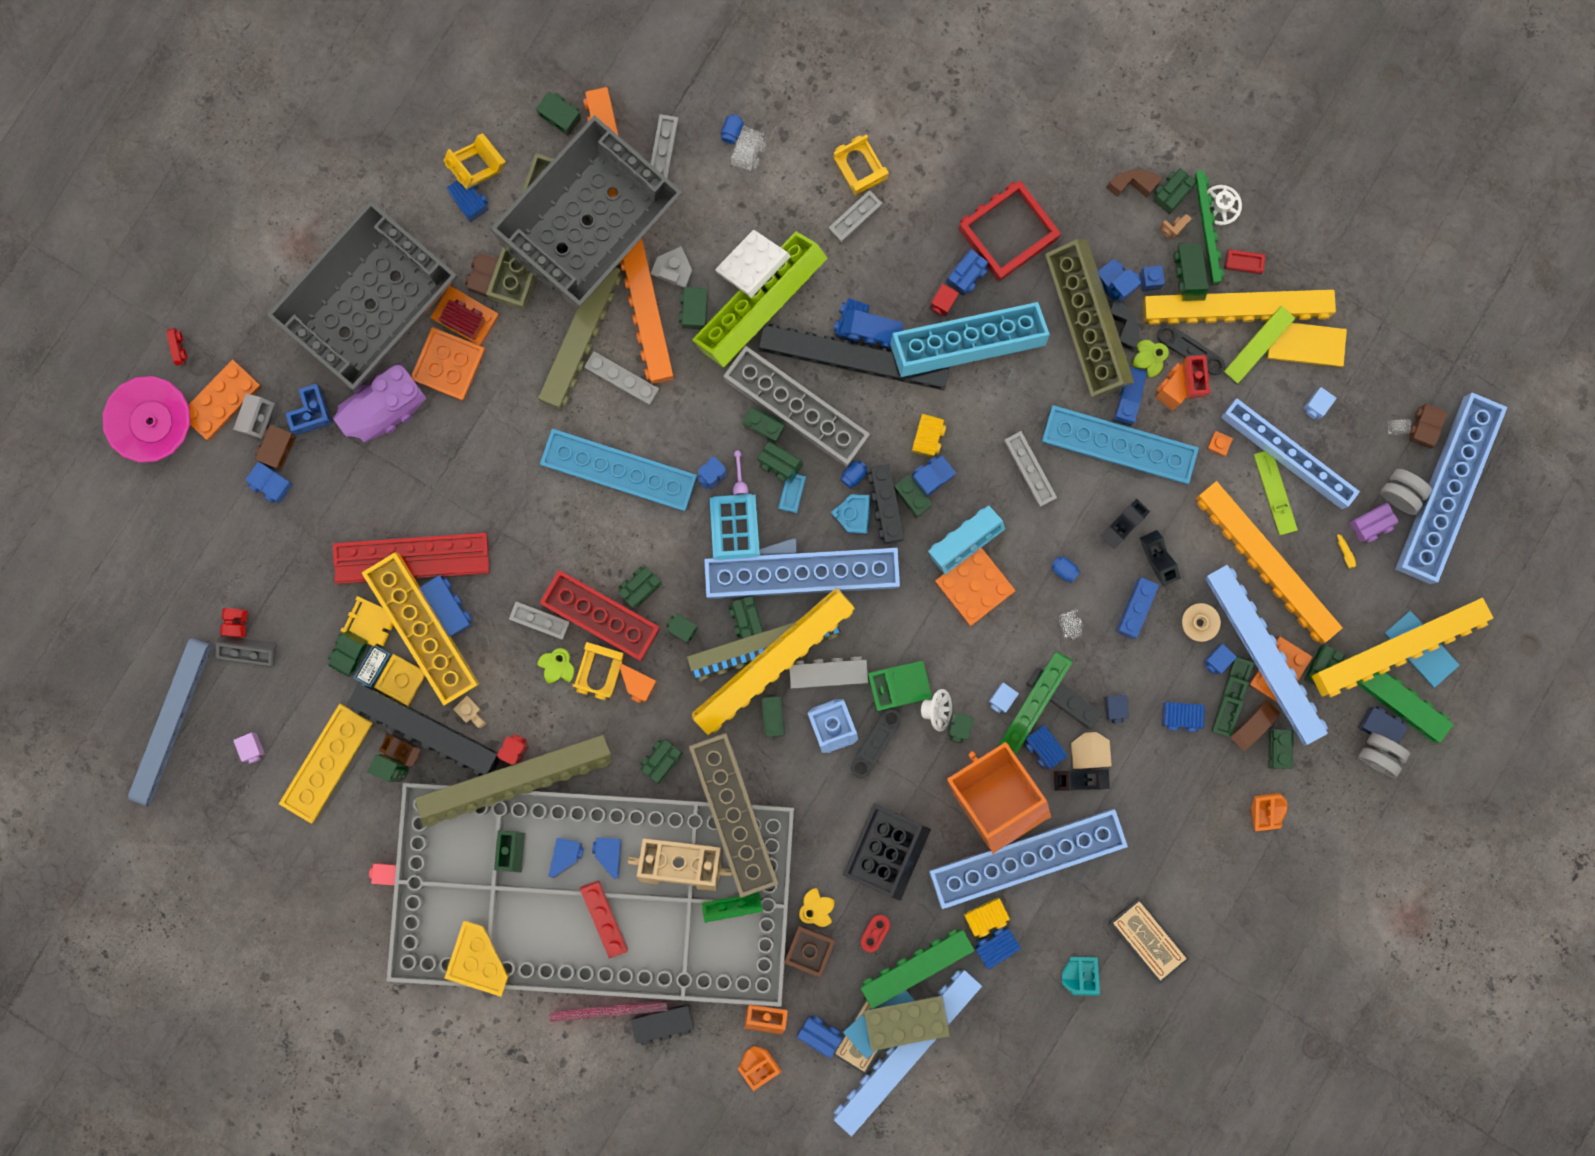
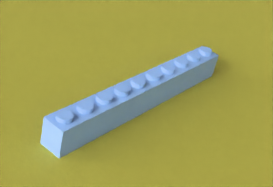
(1266, 655)
(900, 1060)

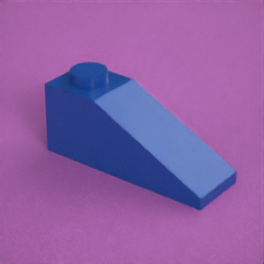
(1130, 398)

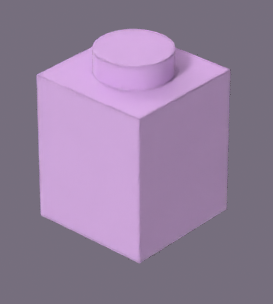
(249, 748)

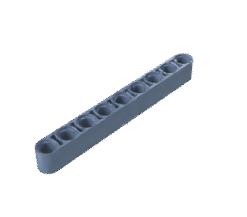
(169, 722)

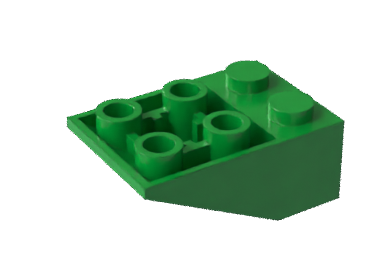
(899, 686)

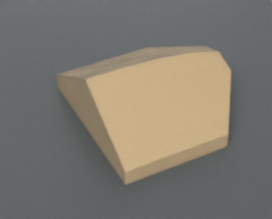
(1090, 751)

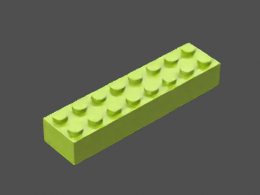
(746, 315)

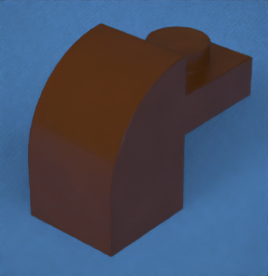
(400, 750)

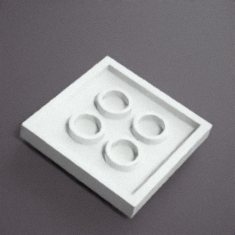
(752, 263)

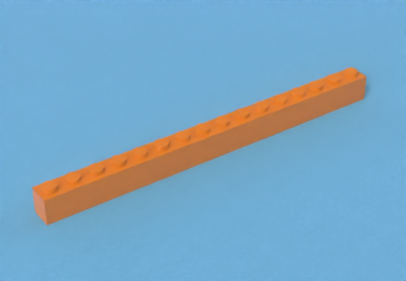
(637, 272)

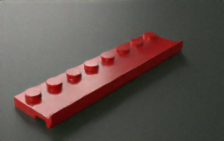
(423, 556)

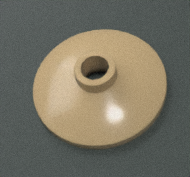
(1207, 615)

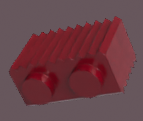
(462, 319)

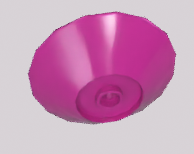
(131, 409)

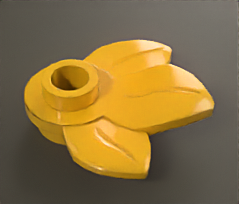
(818, 906)

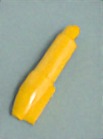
(1348, 555)

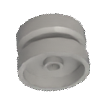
(1406, 491)
(1384, 755)

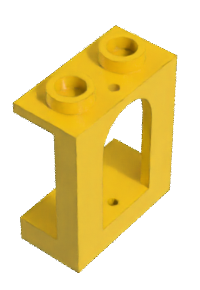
(860, 144)
(486, 151)
(581, 680)

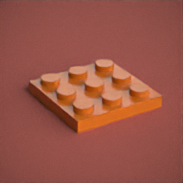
(447, 364)
(975, 586)

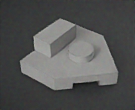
(672, 268)

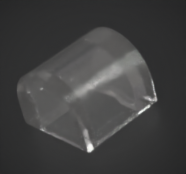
(1398, 427)

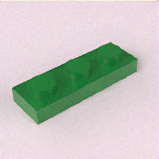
(731, 907)

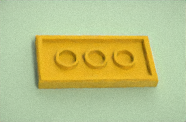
(1310, 345)

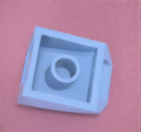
(832, 725)

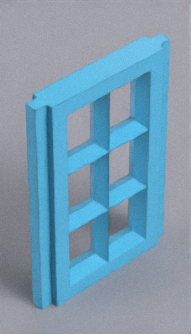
(716, 526)

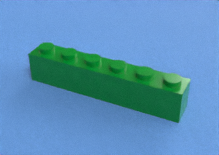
(1407, 706)
(917, 968)

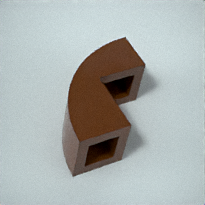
(1141, 180)
(1255, 726)

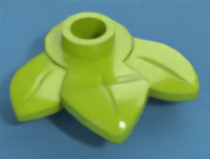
(1148, 359)
(554, 668)

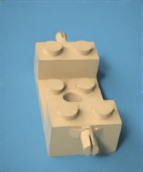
(700, 868)

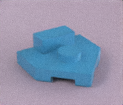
(854, 513)

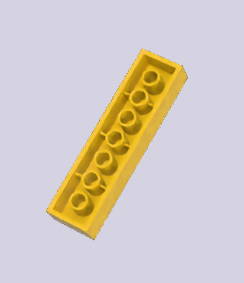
(420, 628)

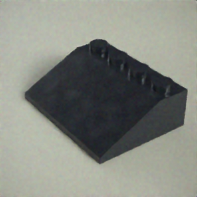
(887, 852)

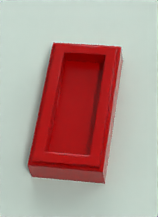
(1245, 261)

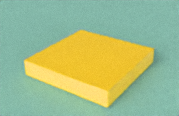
(400, 680)

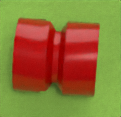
(235, 629)

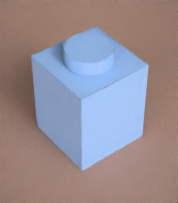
(1319, 403)
(1002, 698)

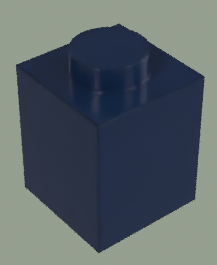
(1116, 708)

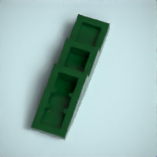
(1232, 696)

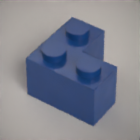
(1117, 282)
(313, 414)
(933, 475)

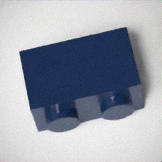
(1379, 722)

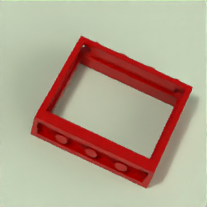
(1001, 273)

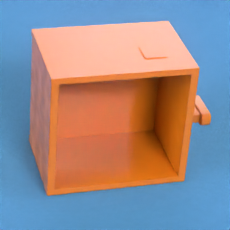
(999, 797)

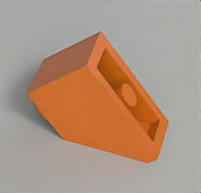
(637, 684)

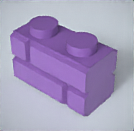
(1377, 520)

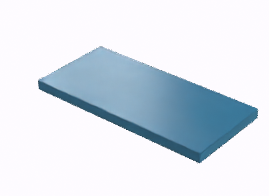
(1432, 665)
(857, 1031)

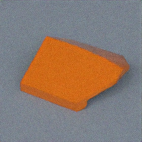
(1268, 811)
(758, 1067)

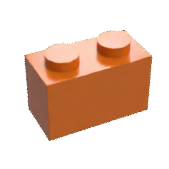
(765, 1019)

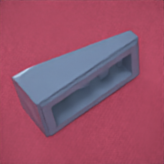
(784, 547)

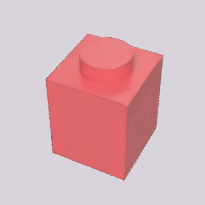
(383, 873)

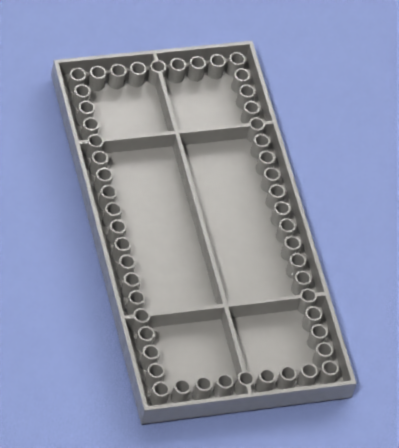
(543, 921)

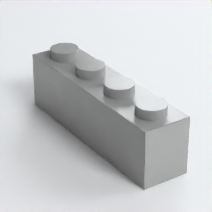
(828, 674)

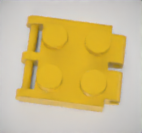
(369, 622)

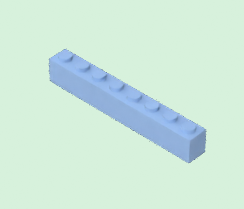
(1290, 454)

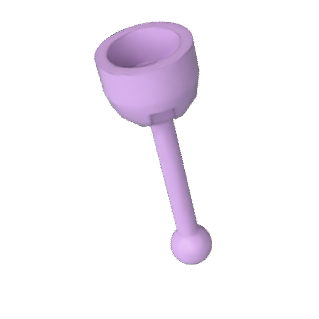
(740, 487)

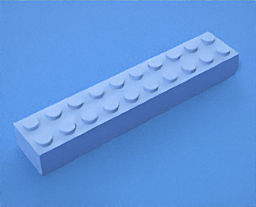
(1452, 488)
(802, 573)
(1028, 858)

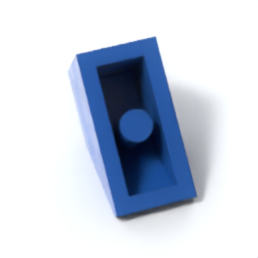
(608, 853)
(565, 856)

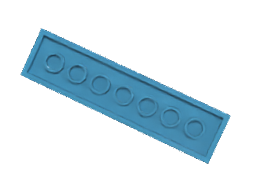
(1120, 444)
(618, 470)

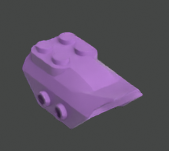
(380, 405)

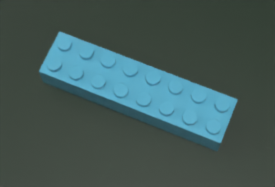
(969, 339)

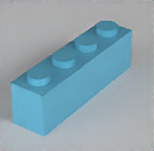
(966, 539)

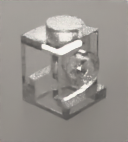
(1071, 624)

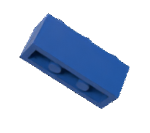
(870, 327)
(446, 606)
(1137, 608)

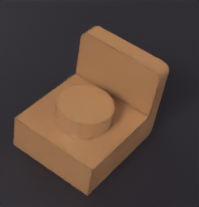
(1177, 226)

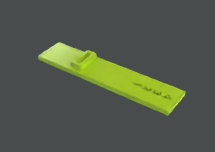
(1259, 344)
(1275, 493)

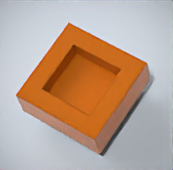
(1219, 443)

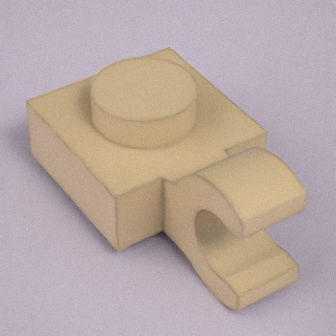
(469, 711)

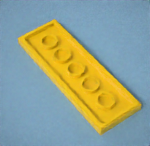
(326, 763)

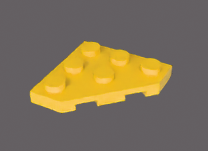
(476, 961)

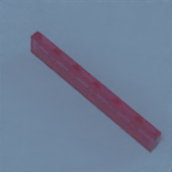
(608, 1011)

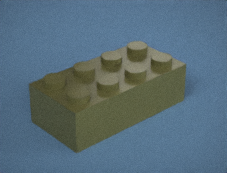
(907, 1023)

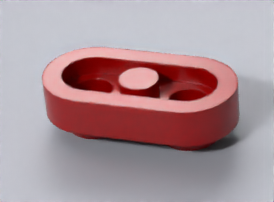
(177, 352)
(875, 933)

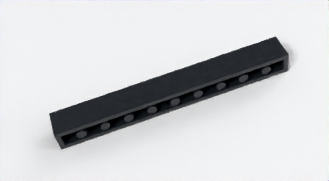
(843, 356)

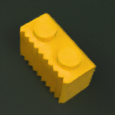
(928, 435)
(987, 917)

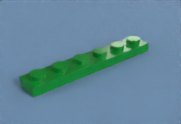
(1207, 220)
(1036, 701)

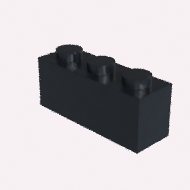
(662, 1024)

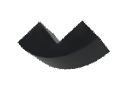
(1130, 331)
(1125, 523)
(1159, 559)
(1081, 780)

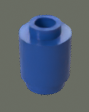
(731, 129)
(854, 473)
(1065, 569)

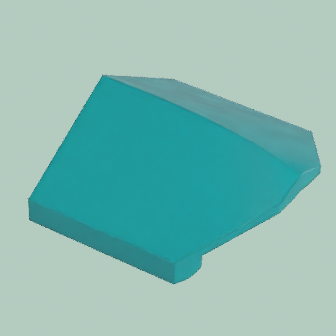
(1082, 976)

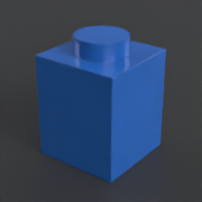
(1152, 278)
(1219, 659)

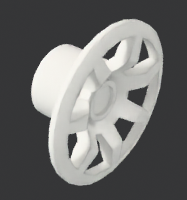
(1223, 203)
(935, 710)

